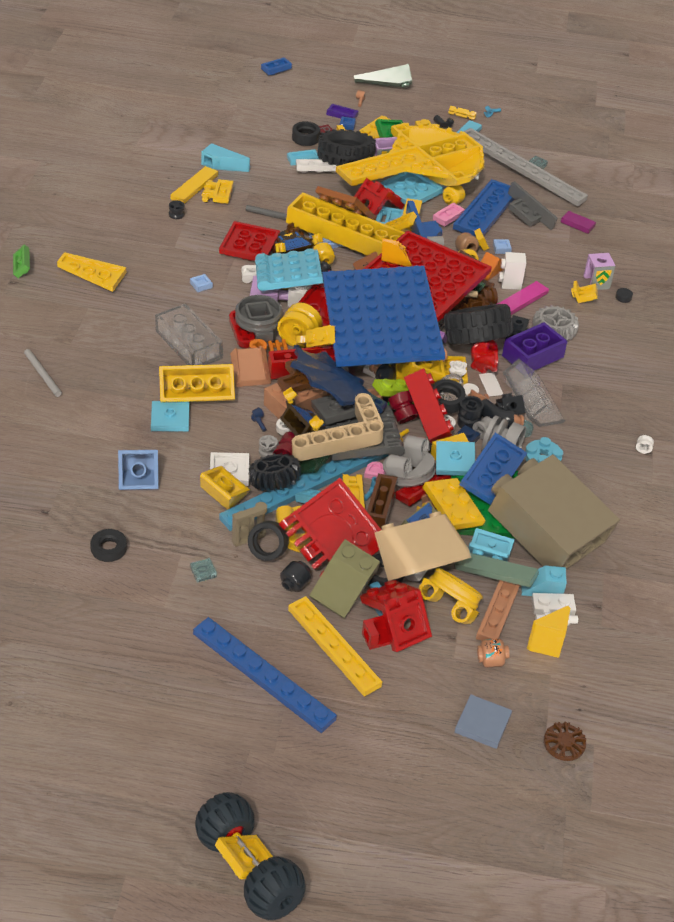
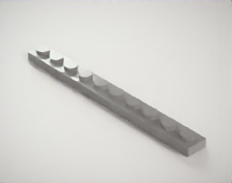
(528, 169)

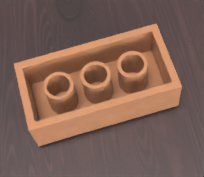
(276, 402)

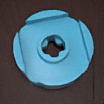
(542, 446)

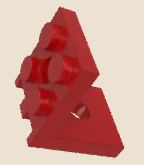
(377, 196)
(398, 604)

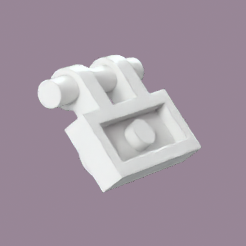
(547, 603)

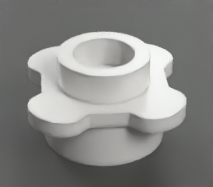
(458, 368)

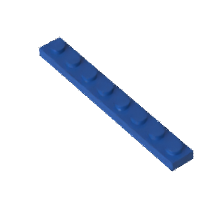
(265, 675)

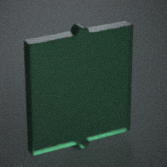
(312, 465)

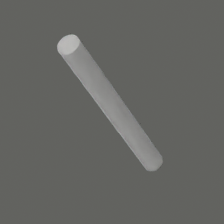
(42, 372)

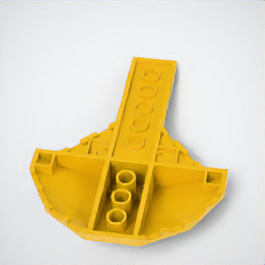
(425, 150)

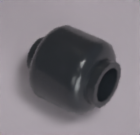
(295, 576)

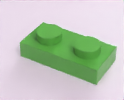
(21, 261)

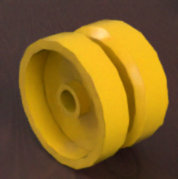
(296, 321)

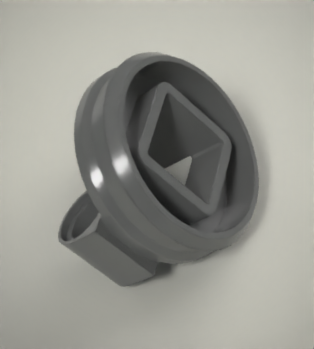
(251, 315)

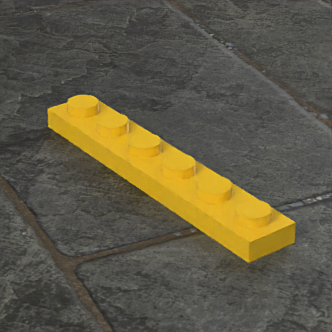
(335, 646)

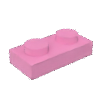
(448, 214)

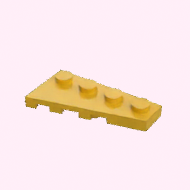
(92, 270)

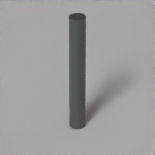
(271, 213)

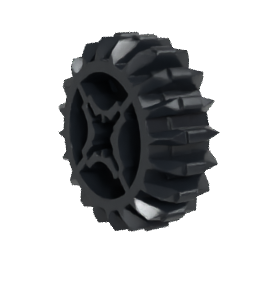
(274, 472)

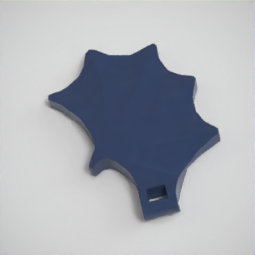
(324, 375)

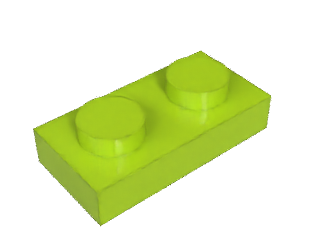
(389, 387)

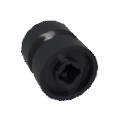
(469, 411)

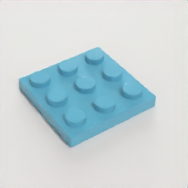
(413, 186)

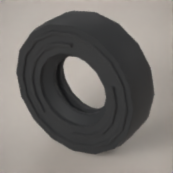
(108, 555)

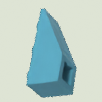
(224, 159)

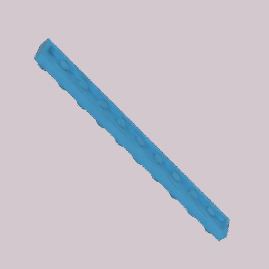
(326, 475)

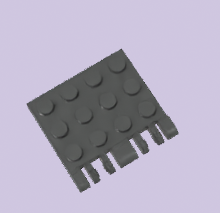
(391, 439)

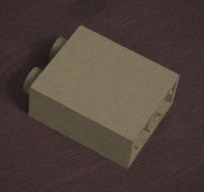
(552, 512)

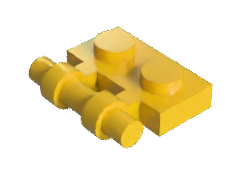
(219, 191)

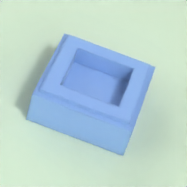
(501, 246)
(201, 283)

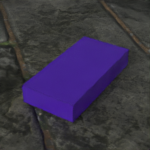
(340, 111)

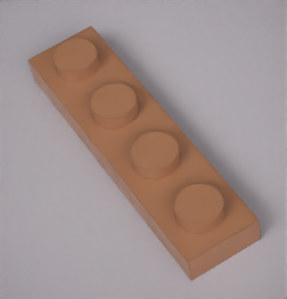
(498, 611)

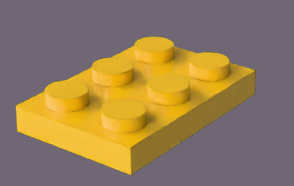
(454, 502)

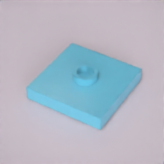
(170, 416)
(454, 457)

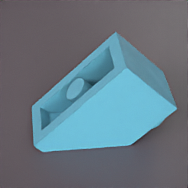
(550, 580)

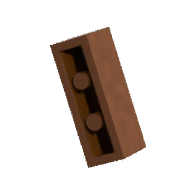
(382, 499)

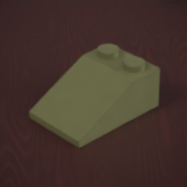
(345, 579)

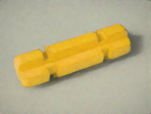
(462, 112)

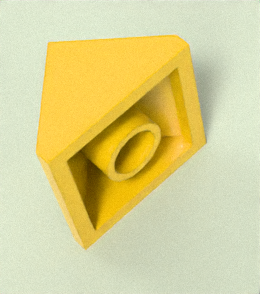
(223, 486)
(549, 633)

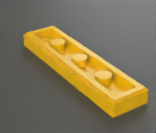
(194, 184)

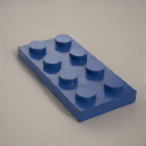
(494, 461)

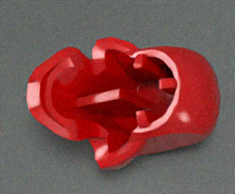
(484, 356)

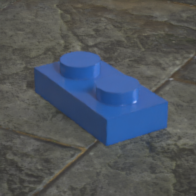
(276, 66)

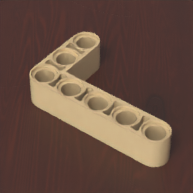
(343, 438)

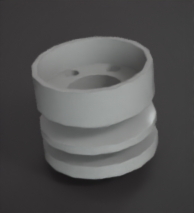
(514, 434)

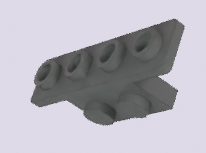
(528, 208)

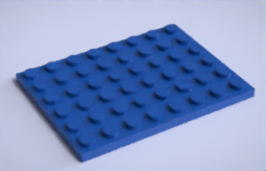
(382, 316)

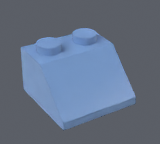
(138, 469)

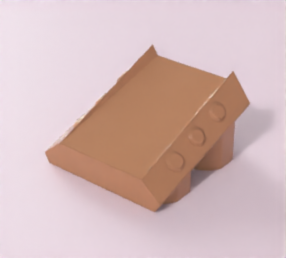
(250, 367)

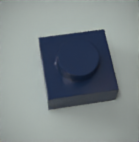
(472, 435)

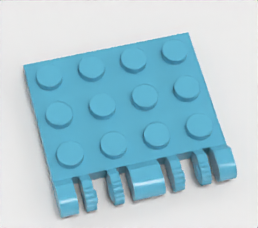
(288, 269)

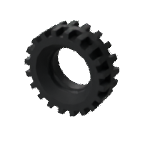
(345, 146)

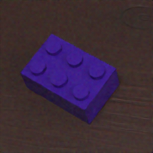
(535, 346)

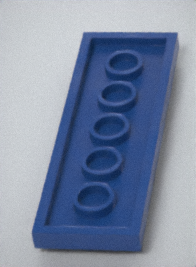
(484, 208)

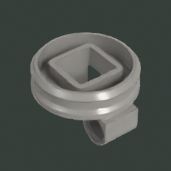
(416, 456)

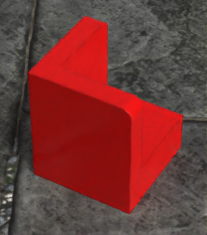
(375, 632)

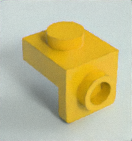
(584, 293)

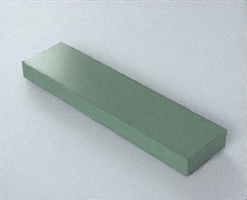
(498, 569)

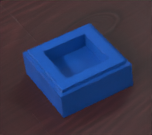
(348, 123)

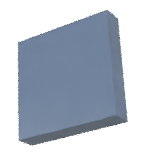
(483, 721)

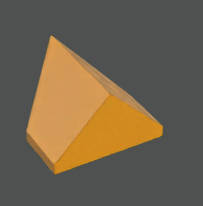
(394, 253)

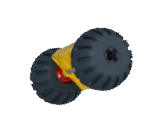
(272, 883)

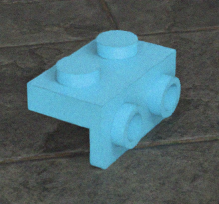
(491, 545)

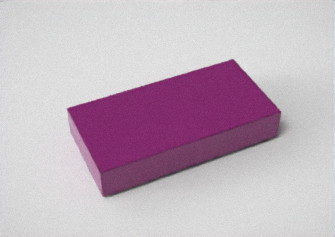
(578, 222)

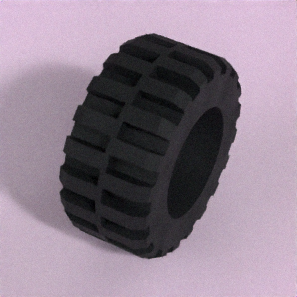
(478, 324)

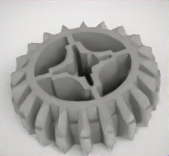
(559, 319)

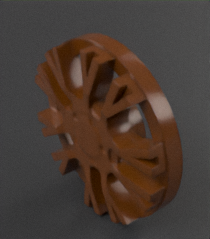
(565, 741)

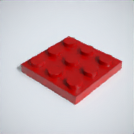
(248, 240)

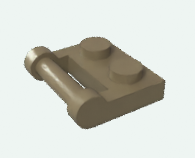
(244, 521)

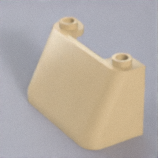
(420, 546)

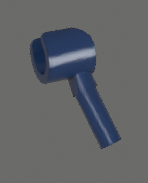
(256, 416)

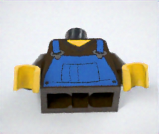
(295, 242)
(299, 419)

